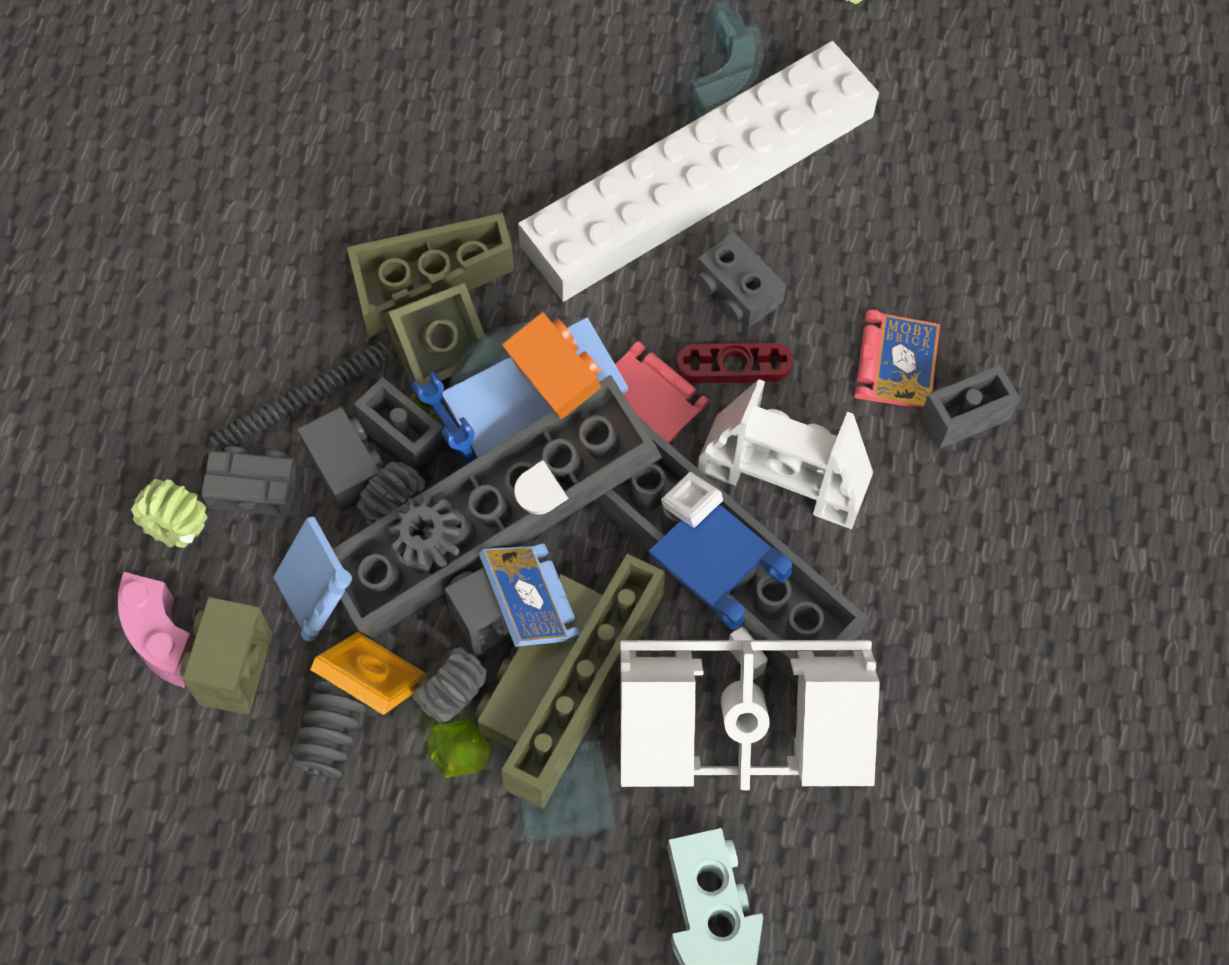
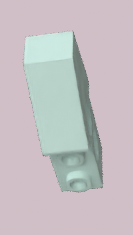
(698, 946)

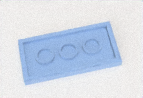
(504, 402)

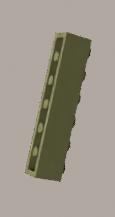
(582, 682)

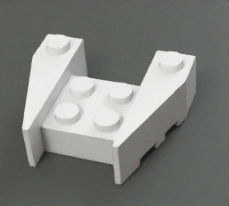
(789, 455)

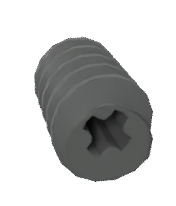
(325, 730)

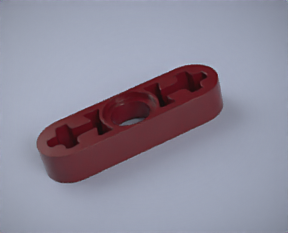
(744, 351)

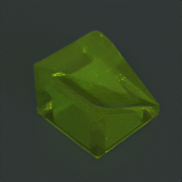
(458, 748)

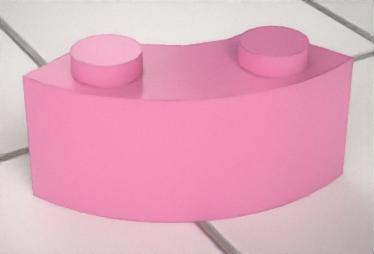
(147, 622)

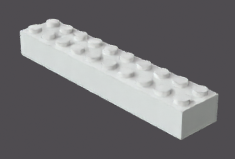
(696, 170)

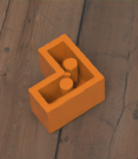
(550, 363)

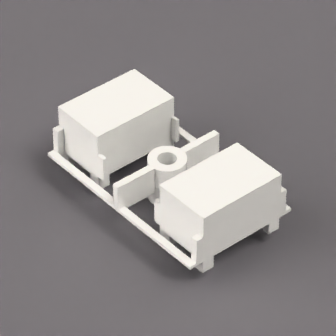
(833, 713)

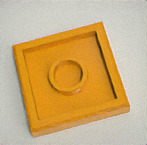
(368, 672)

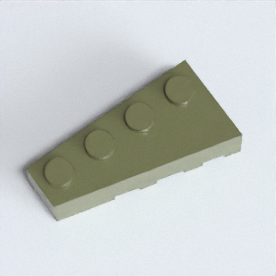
(427, 262)

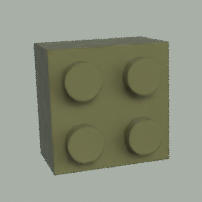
(434, 333)
(226, 655)

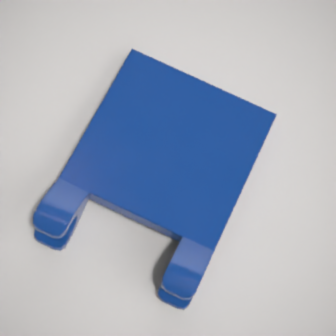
(458, 439)
(716, 558)

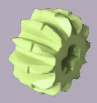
(169, 513)

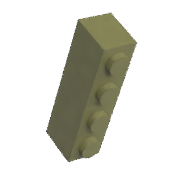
(530, 674)

